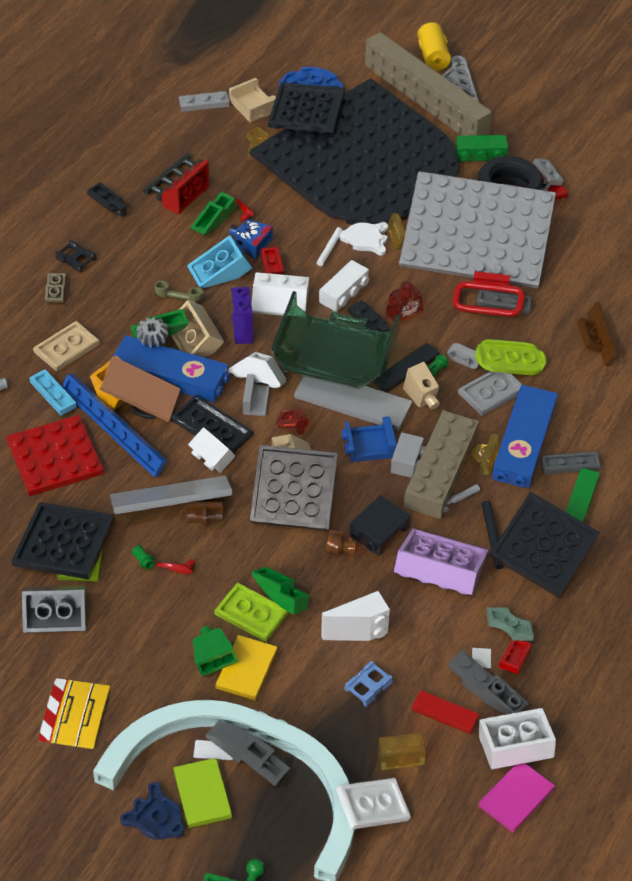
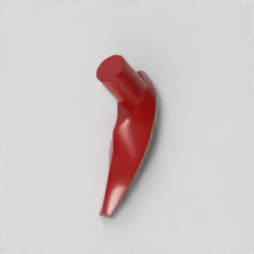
(247, 211)
(179, 568)

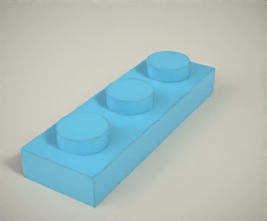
(53, 392)

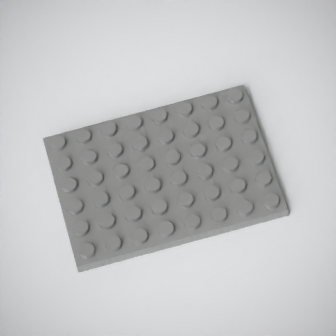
(477, 227)

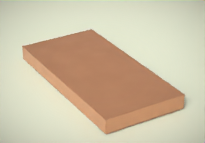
(140, 389)

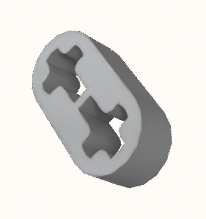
(463, 355)

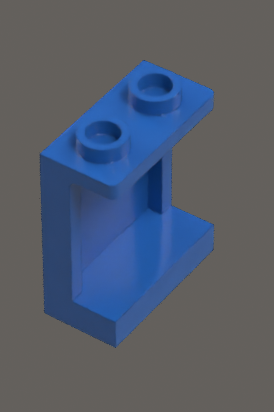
(369, 441)

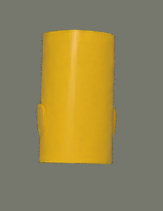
(434, 46)

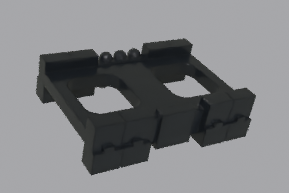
(72, 259)

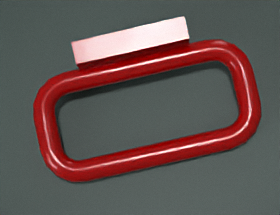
(490, 282)

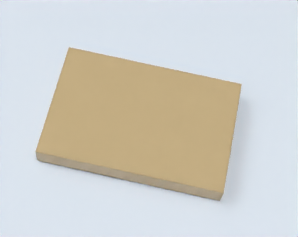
(66, 346)

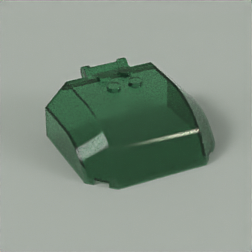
(332, 349)

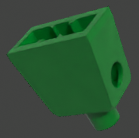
(212, 651)

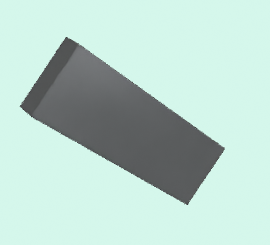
(501, 300)
(569, 462)

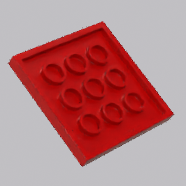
(54, 455)

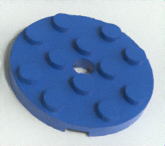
(312, 76)

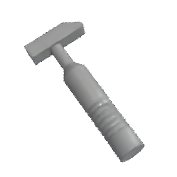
(462, 495)

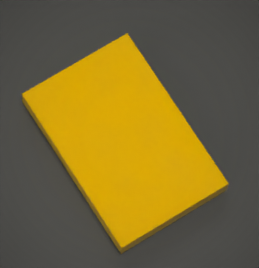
(248, 674)

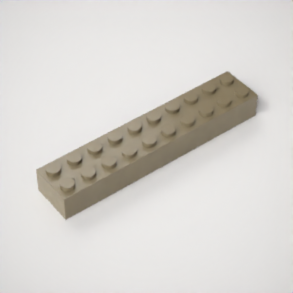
(426, 87)

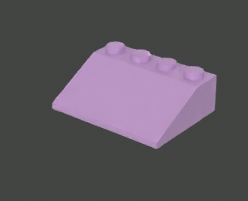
(440, 561)

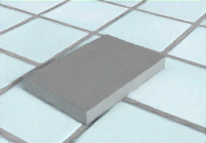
(490, 391)

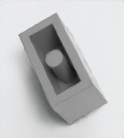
(407, 455)

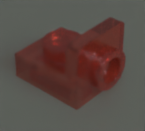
(293, 419)

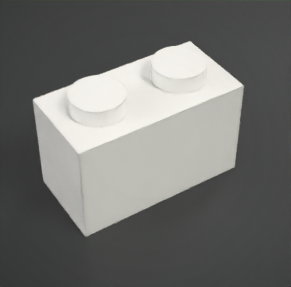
(209, 448)

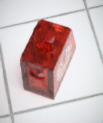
(404, 302)

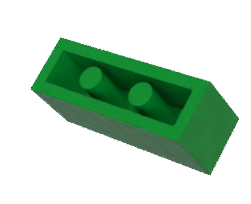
(480, 147)

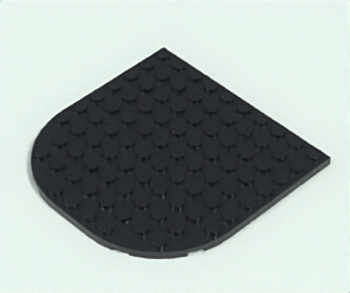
(366, 163)

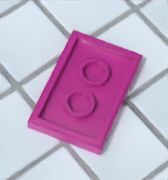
(516, 796)

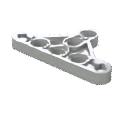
(455, 78)

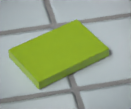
(251, 612)
(202, 792)

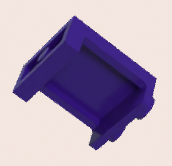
(242, 316)

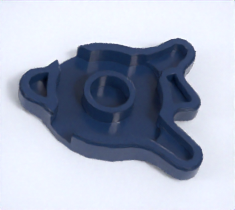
(156, 816)

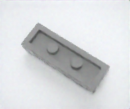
(203, 101)

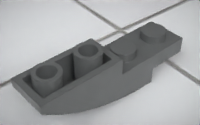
(486, 687)
(250, 749)

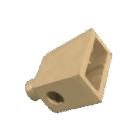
(421, 386)

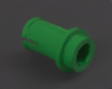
(439, 363)
(146, 560)

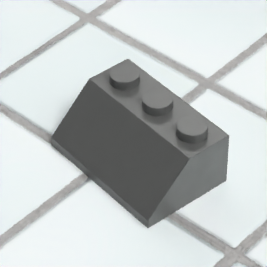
(54, 608)

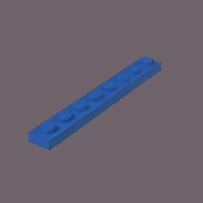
(114, 425)

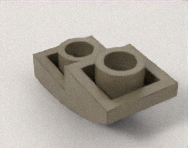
(55, 287)

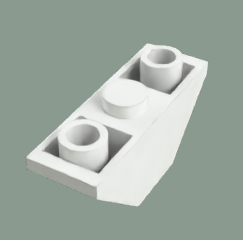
(262, 366)

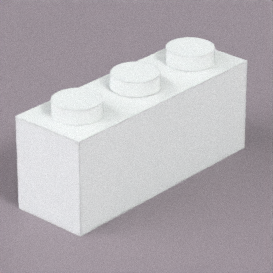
(344, 286)

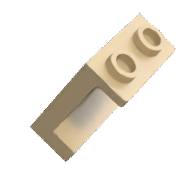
(251, 100)

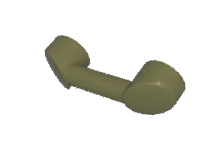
(162, 289)

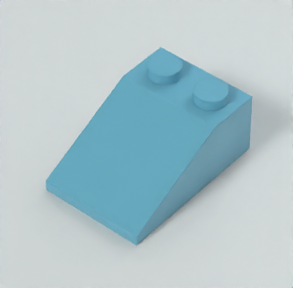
(220, 264)

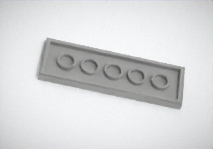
(362, 403)
(170, 494)

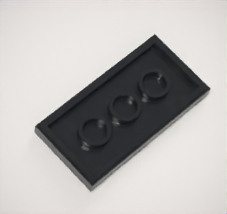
(199, 414)

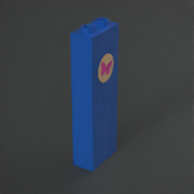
(184, 370)
(524, 436)

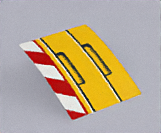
(73, 713)

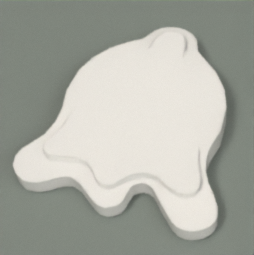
(366, 237)

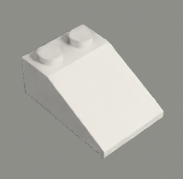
(357, 620)

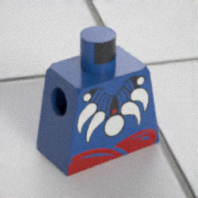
(252, 236)

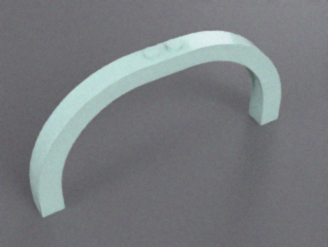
(268, 729)

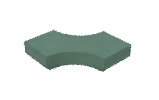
(517, 628)

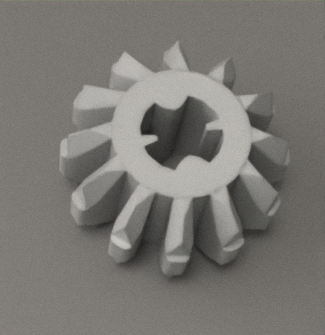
(152, 332)

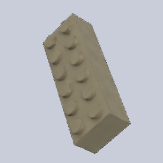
(441, 464)

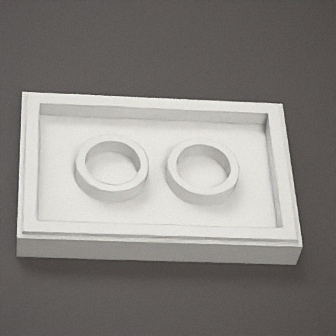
(373, 803)

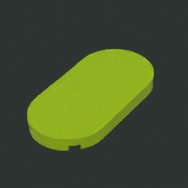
(510, 357)

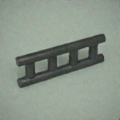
(164, 177)

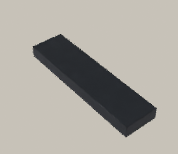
(397, 373)

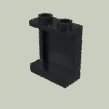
(378, 524)

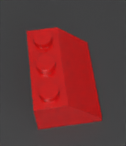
(187, 188)

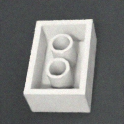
(517, 738)

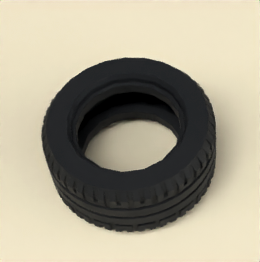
(511, 170)

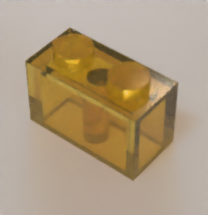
(401, 751)

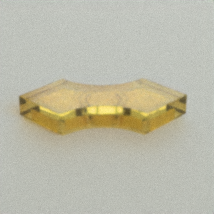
(256, 137)

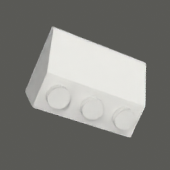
(273, 293)

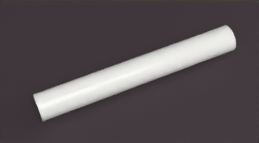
(329, 247)

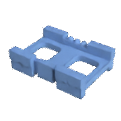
(374, 687)

